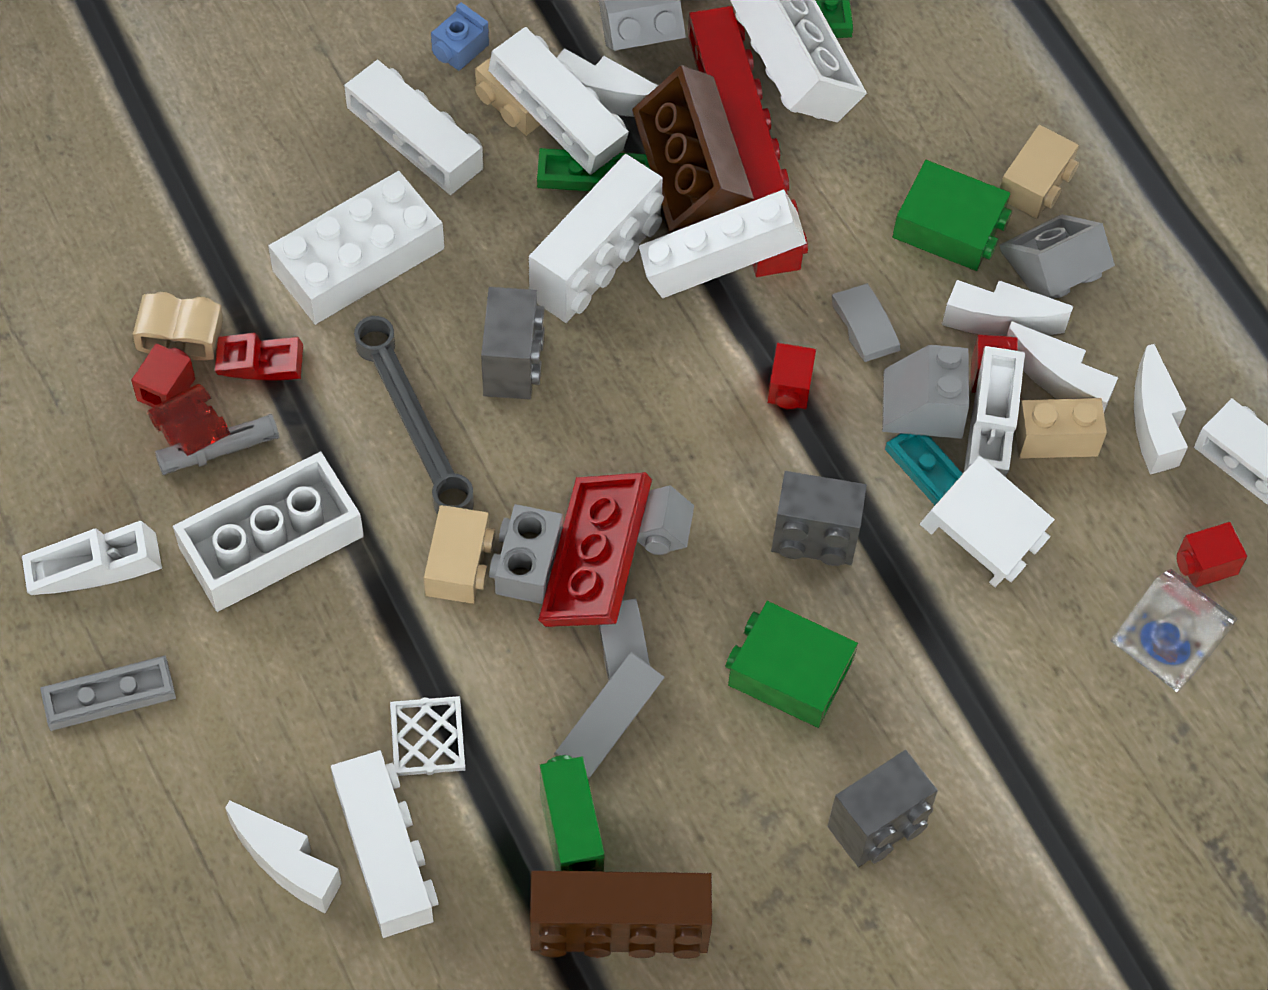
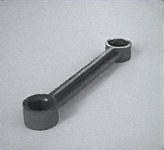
(411, 411)

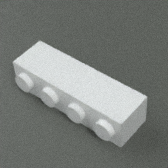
(558, 100)
(414, 126)
(722, 244)
(1238, 446)
(382, 843)

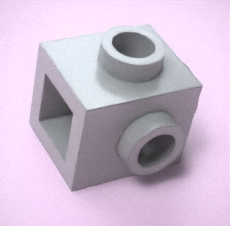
(665, 521)

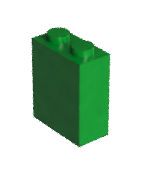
(952, 215)
(790, 663)
(570, 815)

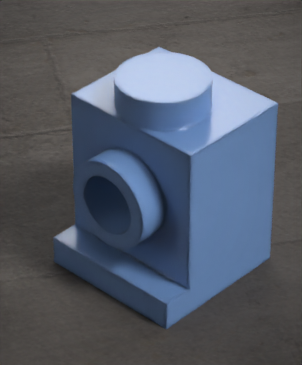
(460, 37)

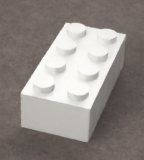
(801, 56)
(596, 238)
(356, 247)
(268, 531)

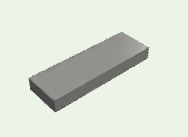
(107, 693)
(611, 712)

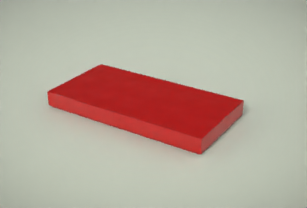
(595, 550)

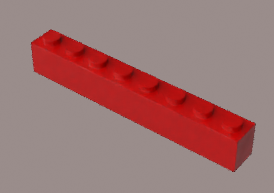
(720, 52)

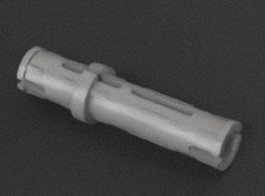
(241, 437)

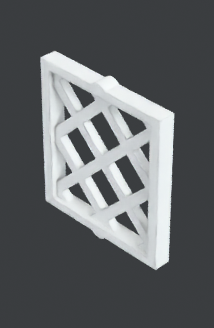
(425, 705)

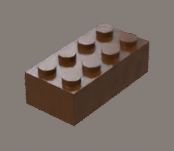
(691, 148)
(620, 913)

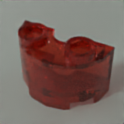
(189, 420)

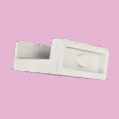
(991, 520)

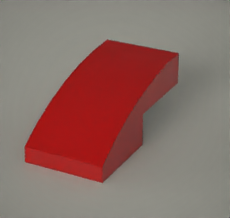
(250, 358)

